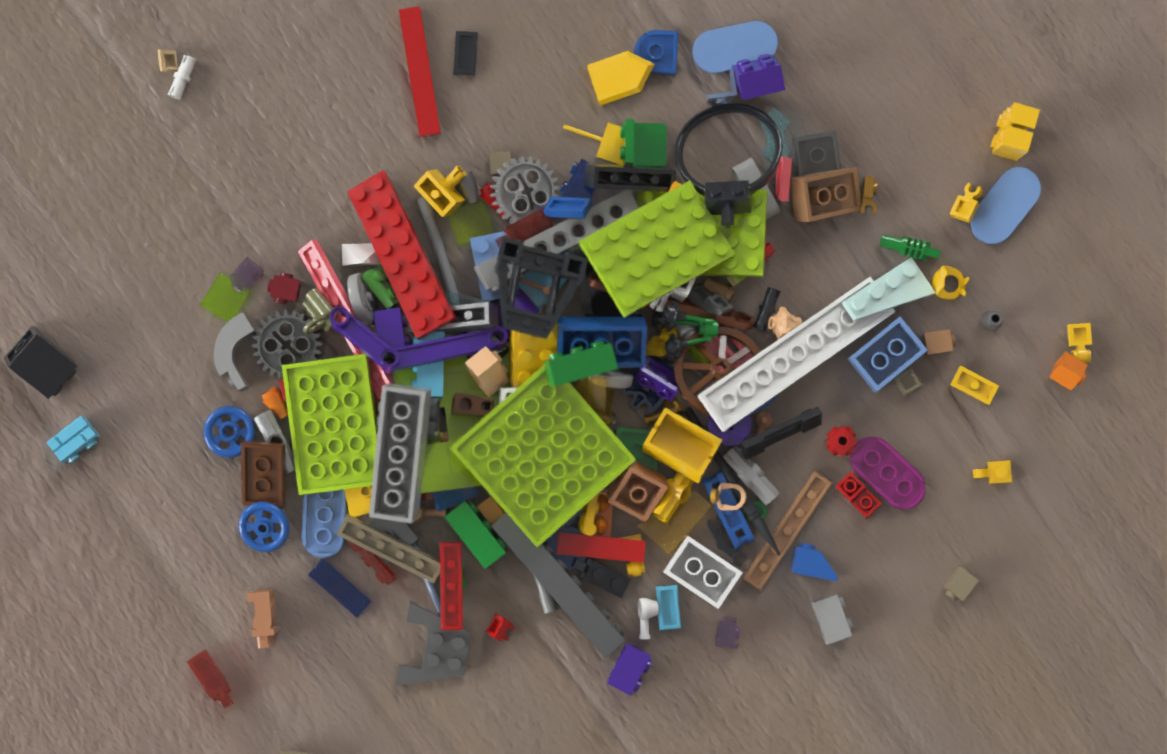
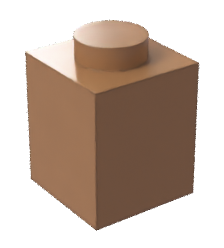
(938, 342)

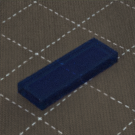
(339, 587)

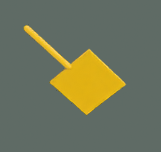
(610, 143)

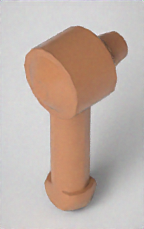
(763, 421)

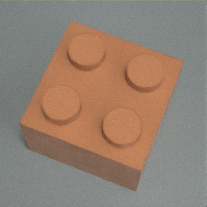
(637, 490)

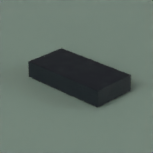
(465, 53)

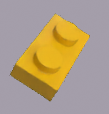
(974, 385)

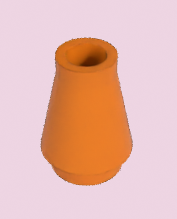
(274, 400)

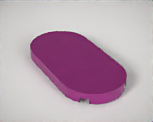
(888, 473)

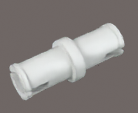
(182, 77)

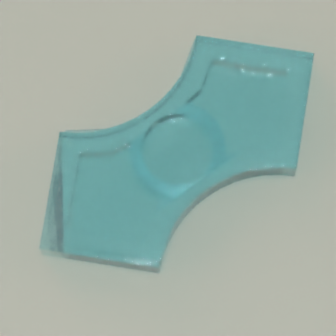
(782, 122)

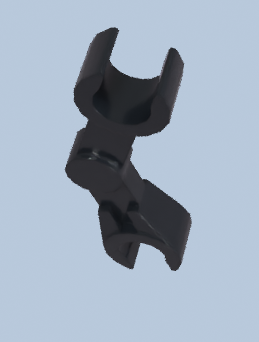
(721, 544)

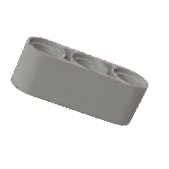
(748, 171)

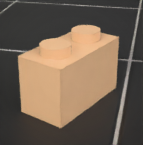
(487, 371)

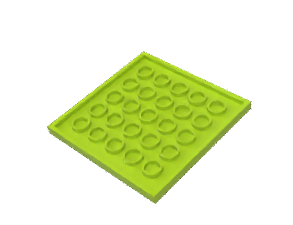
(542, 455)

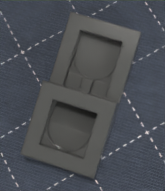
(712, 303)

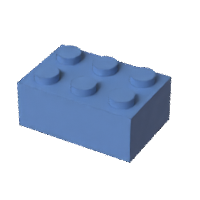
(887, 354)

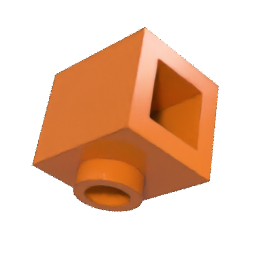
(1069, 371)

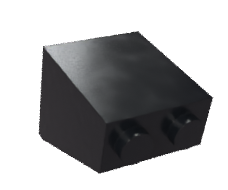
(40, 362)

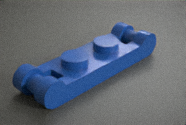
(733, 519)

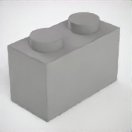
(832, 618)

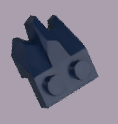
(644, 394)

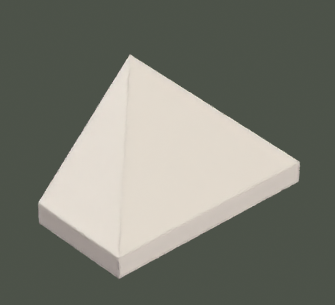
(359, 255)

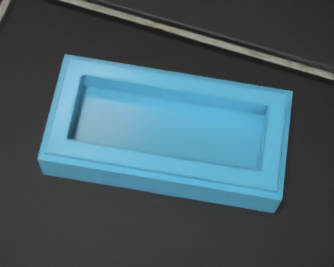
(668, 607)

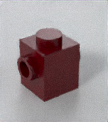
(284, 288)

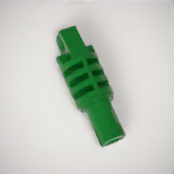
(910, 247)

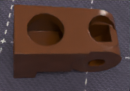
(471, 405)

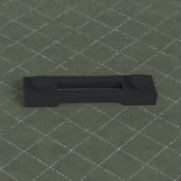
(806, 421)

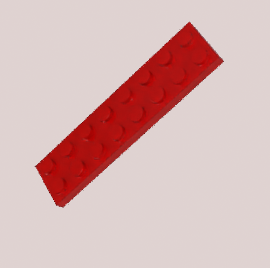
(401, 255)

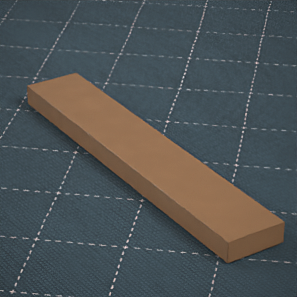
(787, 530)

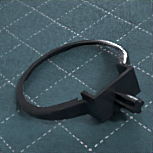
(729, 196)

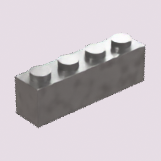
(471, 318)

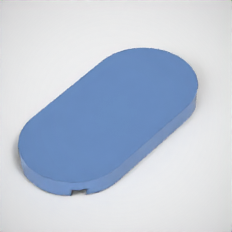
(723, 47)
(1005, 205)
(321, 521)

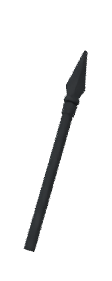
(749, 507)

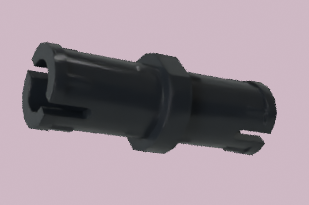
(766, 309)

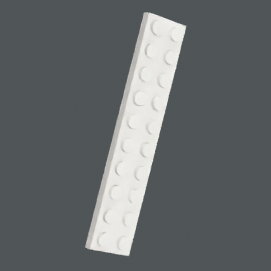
(786, 360)

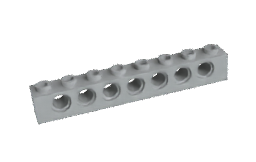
(623, 202)

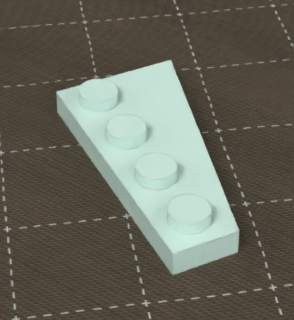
(892, 289)

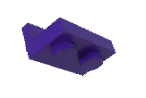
(658, 379)

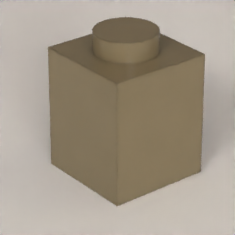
(960, 584)

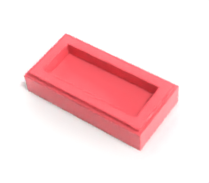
(783, 176)

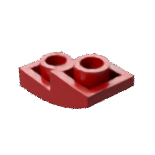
(858, 495)

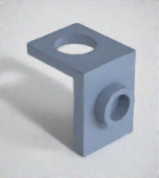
(723, 98)

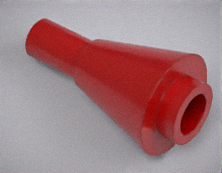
(485, 195)

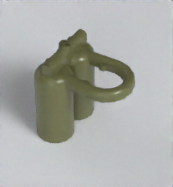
(318, 310)

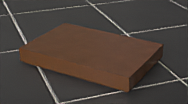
(263, 473)

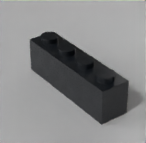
(629, 177)

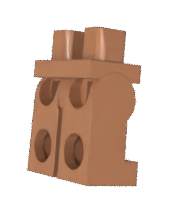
(265, 617)

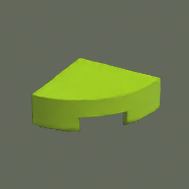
(696, 355)

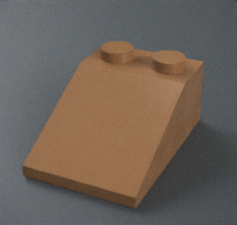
(825, 194)

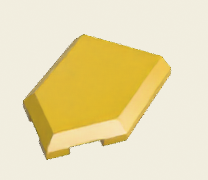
(619, 76)

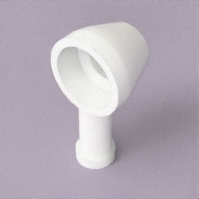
(646, 609)

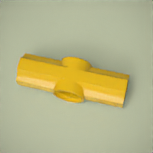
(678, 492)

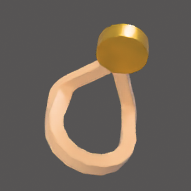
(716, 492)

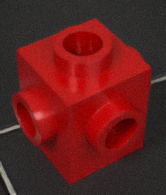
(833, 441)

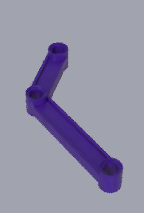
(414, 354)

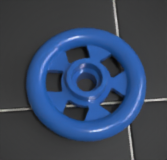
(215, 420)
(278, 516)

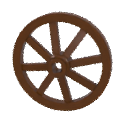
(714, 373)

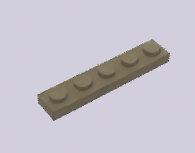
(389, 548)

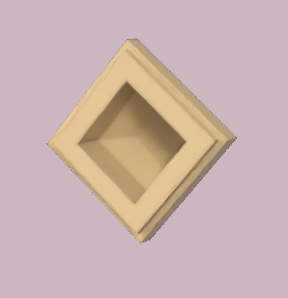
(168, 60)

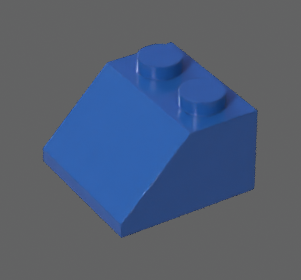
(811, 563)

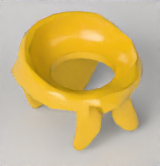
(938, 283)

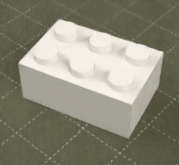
(702, 572)

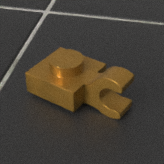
(869, 189)

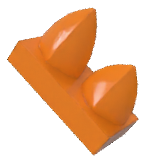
(603, 518)

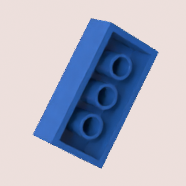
(625, 334)

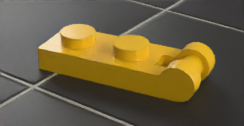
(587, 517)

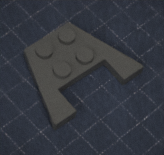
(444, 649)

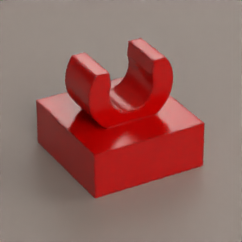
(498, 627)

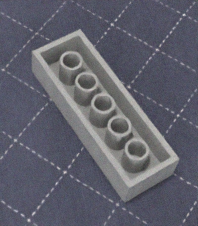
(400, 452)

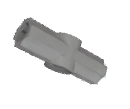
(270, 428)
(751, 475)

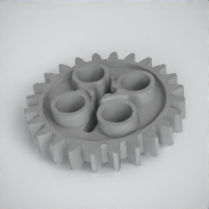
(506, 198)

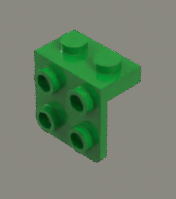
(643, 144)

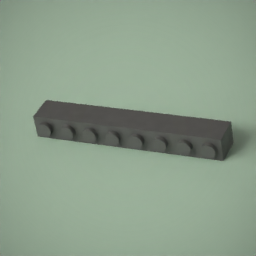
(561, 586)

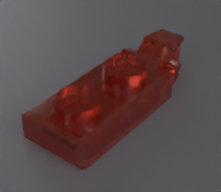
(527, 227)
(211, 678)

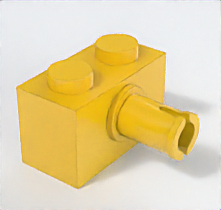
(441, 191)

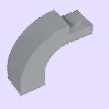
(225, 347)

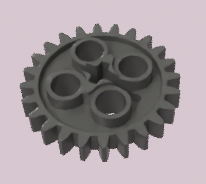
(274, 359)

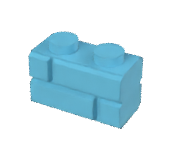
(73, 440)

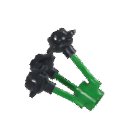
(672, 315)

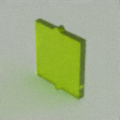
(471, 222)
(224, 299)

